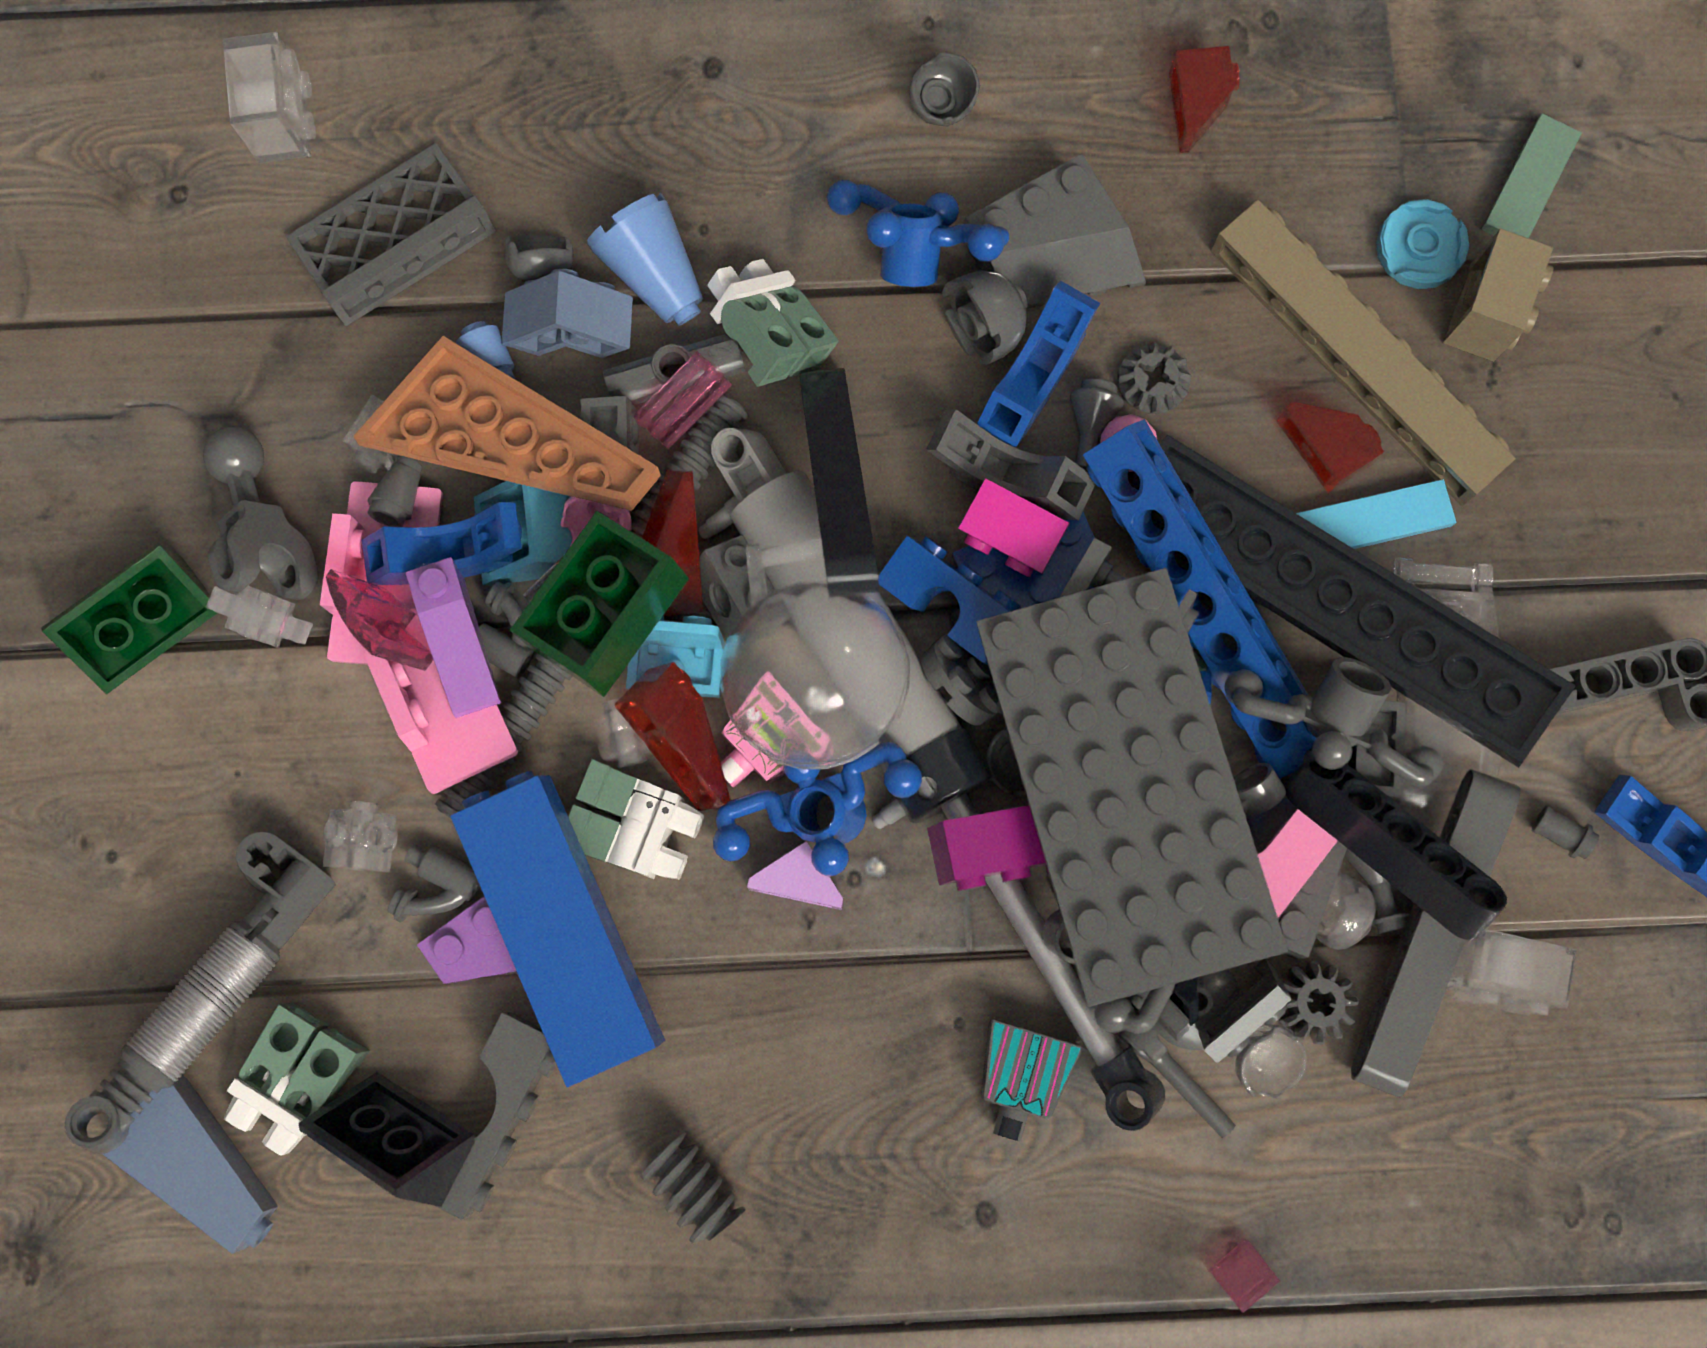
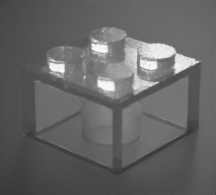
(268, 97)
(1514, 970)

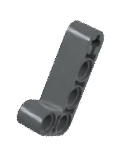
(1659, 675)

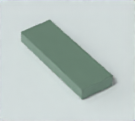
(1532, 177)

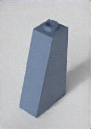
(195, 1168)

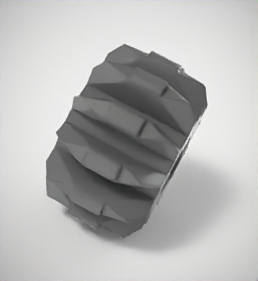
(1334, 1005)

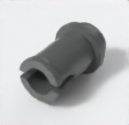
(1566, 833)

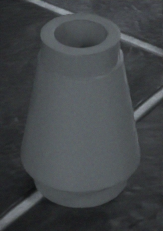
(396, 493)

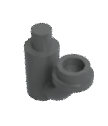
(505, 651)
(442, 870)

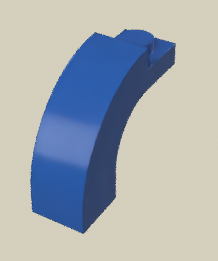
(1039, 366)
(474, 544)

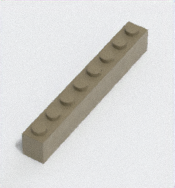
(1362, 352)

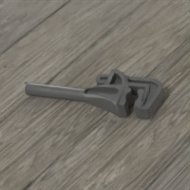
(1150, 1048)

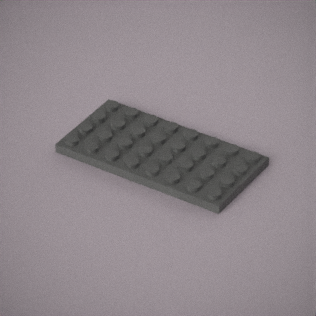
(1130, 788)

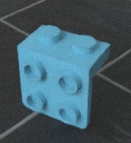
(693, 647)

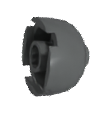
(986, 314)

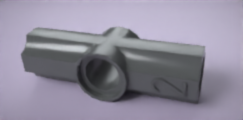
(645, 376)

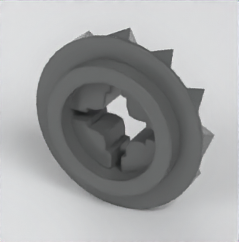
(1163, 396)

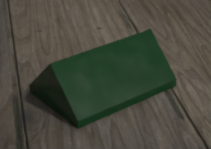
(131, 617)

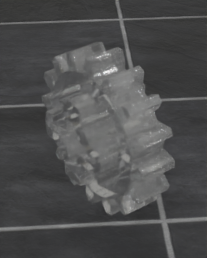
(260, 615)

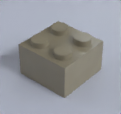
(1500, 295)

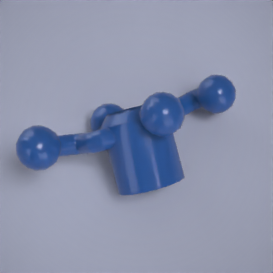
(915, 232)
(798, 808)

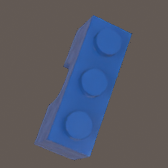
(921, 573)

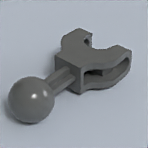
(254, 533)

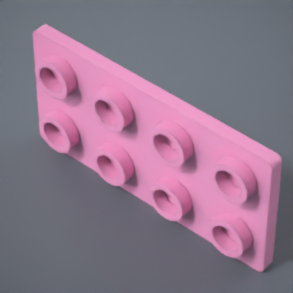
(346, 556)
(442, 745)

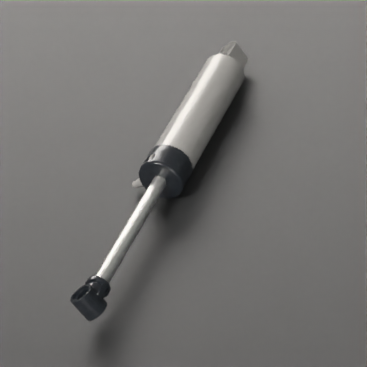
(782, 510)

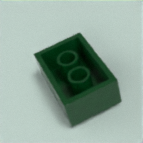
(600, 603)

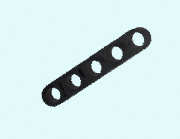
(1397, 846)

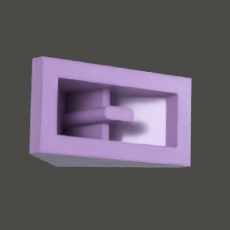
(797, 879)

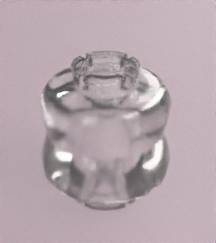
(617, 738)

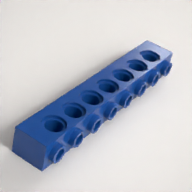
(1209, 573)

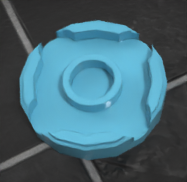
(1422, 244)

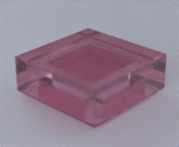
(1244, 1275)

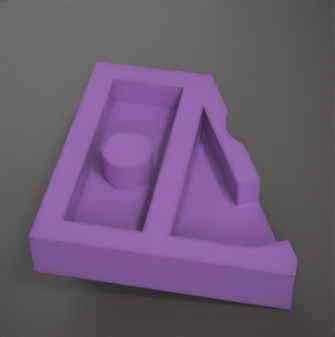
(468, 947)

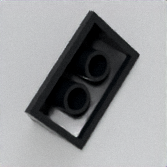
(393, 1139)

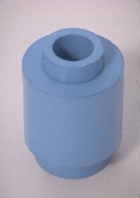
(486, 343)

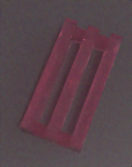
(687, 405)

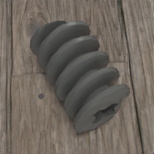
(691, 1190)

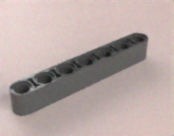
(1426, 948)

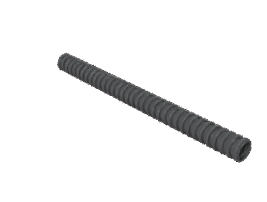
(546, 678)

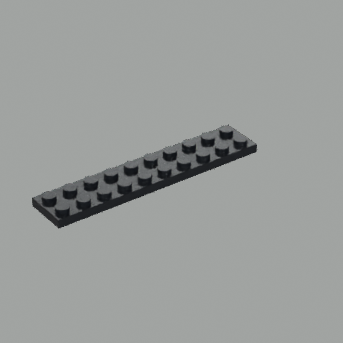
(1372, 613)

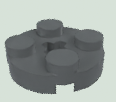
(963, 679)

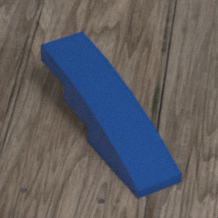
(1657, 830)

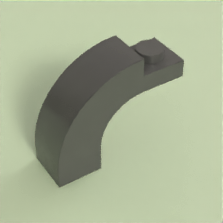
(975, 454)

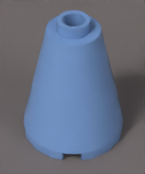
(650, 258)

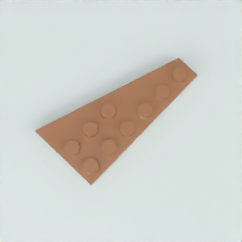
(487, 423)

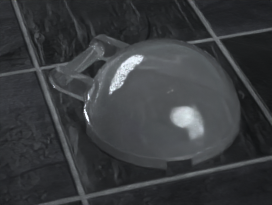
(811, 672)

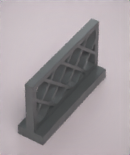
(406, 256)

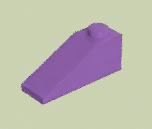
(453, 636)

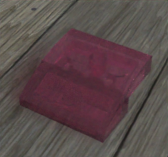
(377, 620)

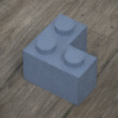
(567, 313)

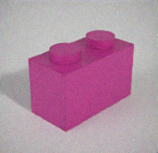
(1012, 527)

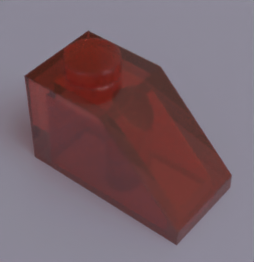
(1201, 90)
(1331, 442)

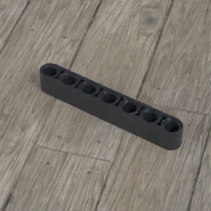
(838, 484)

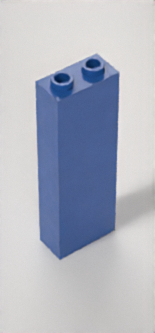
(557, 927)

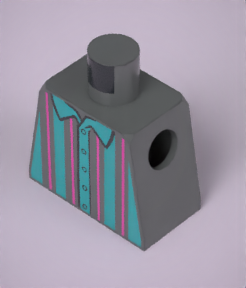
(1024, 1075)

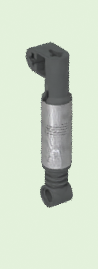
(206, 1002)

